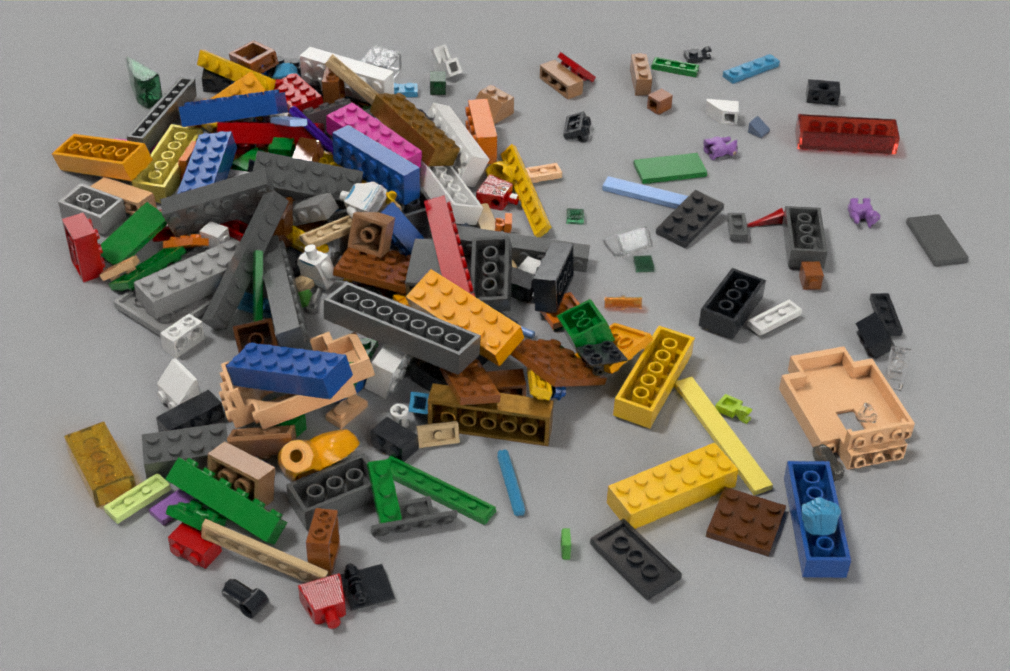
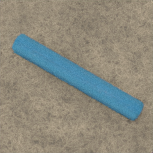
(511, 482)

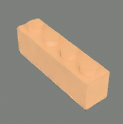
(132, 196)

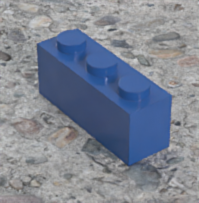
(403, 232)

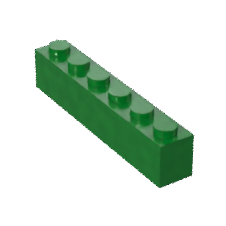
(227, 501)

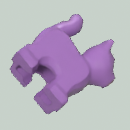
(719, 147)
(862, 211)

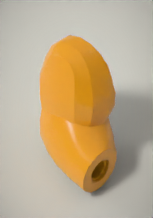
(307, 457)

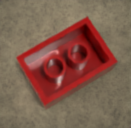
(83, 246)

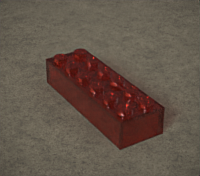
(847, 134)

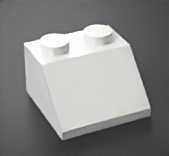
(176, 385)

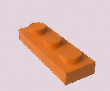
(191, 241)

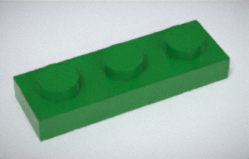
(384, 491)

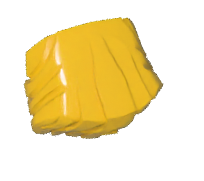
(501, 170)

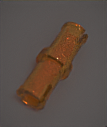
(623, 302)

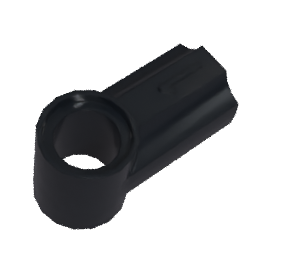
(248, 600)

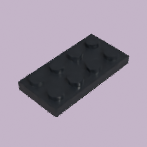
(689, 218)
(635, 559)

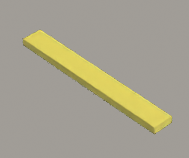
(723, 436)

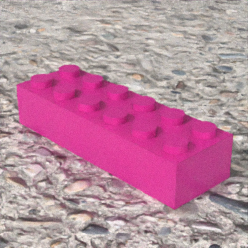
(371, 127)

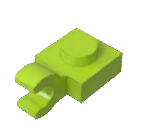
(732, 406)

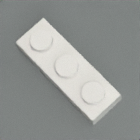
(774, 317)

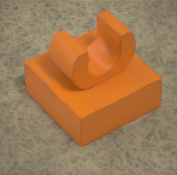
(504, 224)

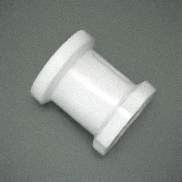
(403, 410)

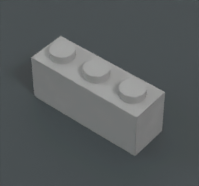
(313, 209)

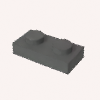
(737, 226)

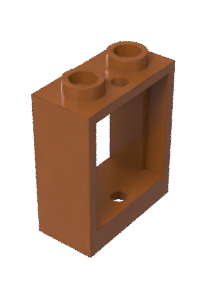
(265, 56)
(332, 87)
(323, 539)

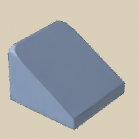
(758, 127)

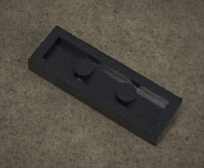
(885, 310)

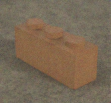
(640, 74)
(561, 79)

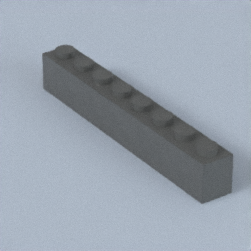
(163, 113)
(524, 245)
(241, 265)

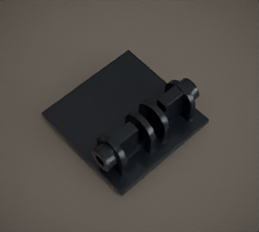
(600, 354)
(366, 586)

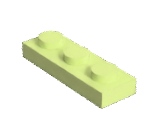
(137, 498)

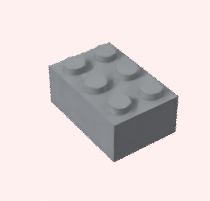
(101, 207)

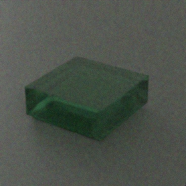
(574, 216)
(643, 263)

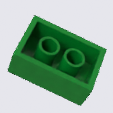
(585, 325)

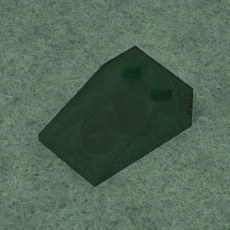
(144, 83)

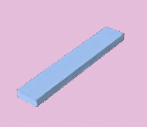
(285, 120)
(643, 192)

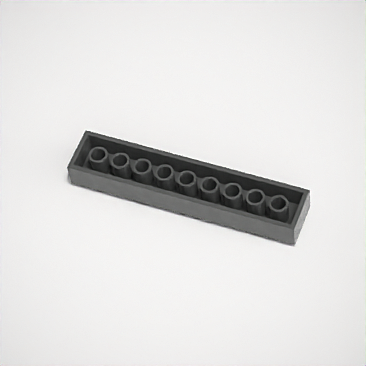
(284, 297)

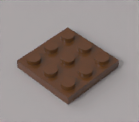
(746, 521)

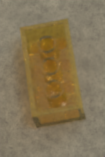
(99, 463)

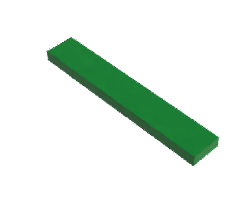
(441, 491)

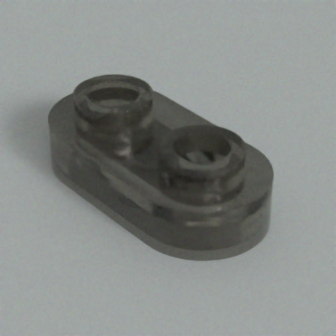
(824, 453)

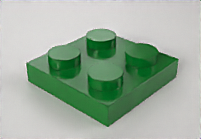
(194, 514)

